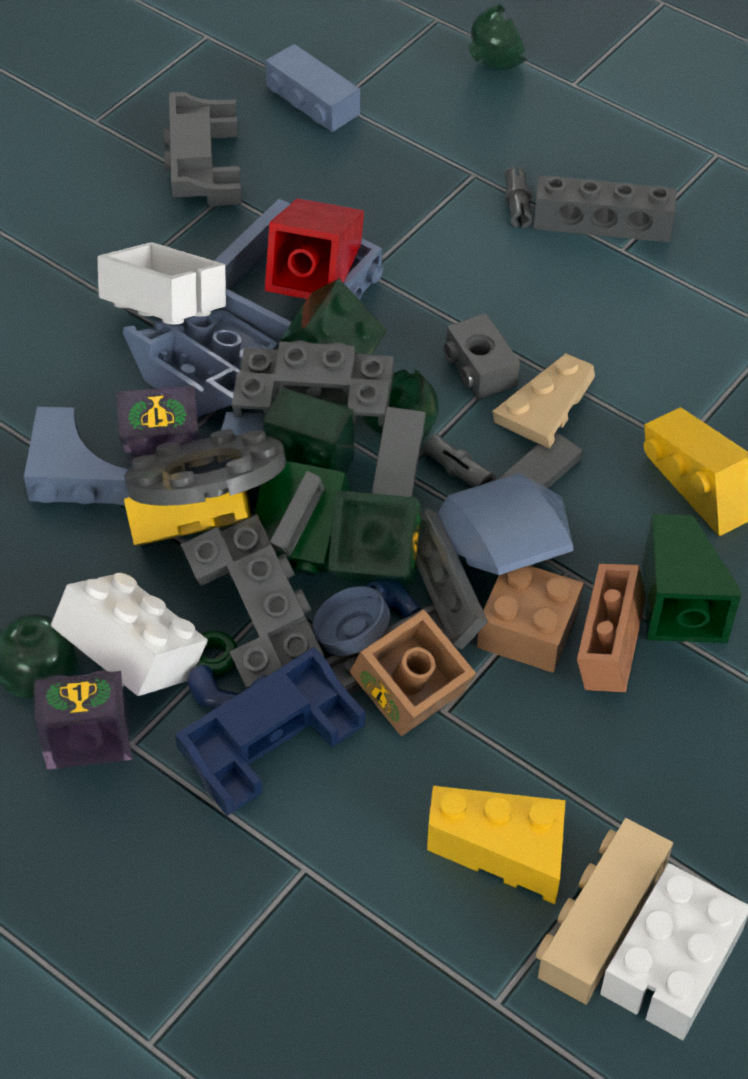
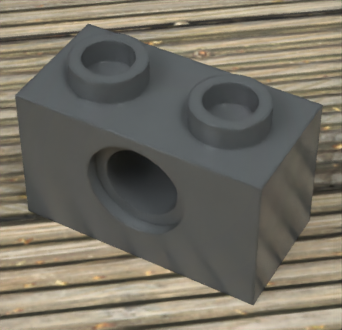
(481, 356)

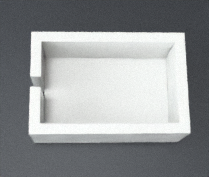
(162, 282)
(129, 632)
(675, 950)

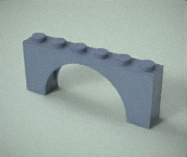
(67, 471)

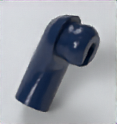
(395, 596)
(205, 688)

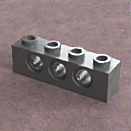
(605, 208)

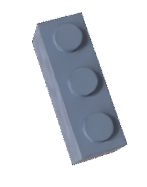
(313, 87)

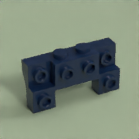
(263, 718)

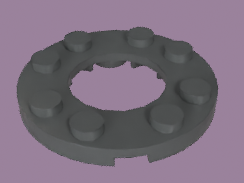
(255, 462)

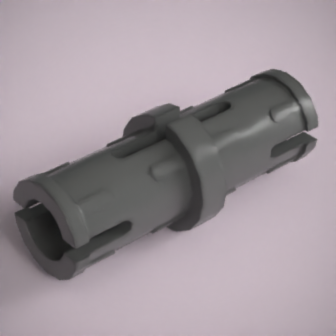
(518, 197)
(449, 457)

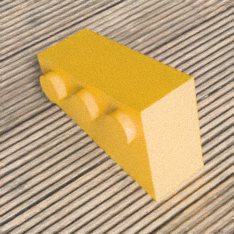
(702, 467)
(161, 523)
(500, 834)

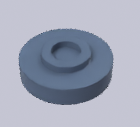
(351, 621)

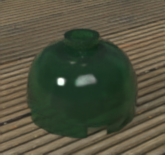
(496, 40)
(410, 393)
(33, 652)

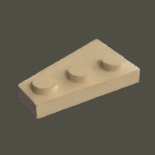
(545, 401)

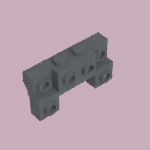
(190, 144)
(317, 370)
(265, 590)

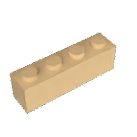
(604, 910)

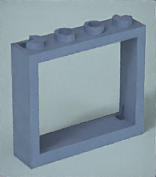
(254, 245)

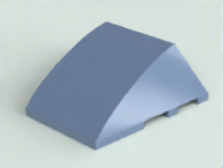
(196, 353)
(506, 524)

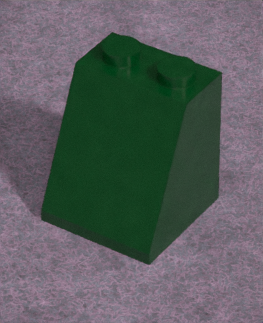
(275, 495)
(686, 584)

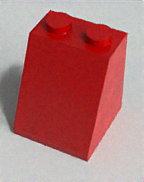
(311, 246)

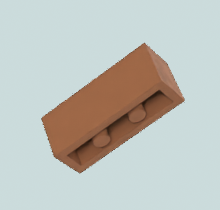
(611, 628)

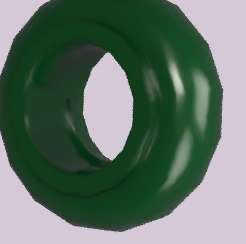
(221, 641)

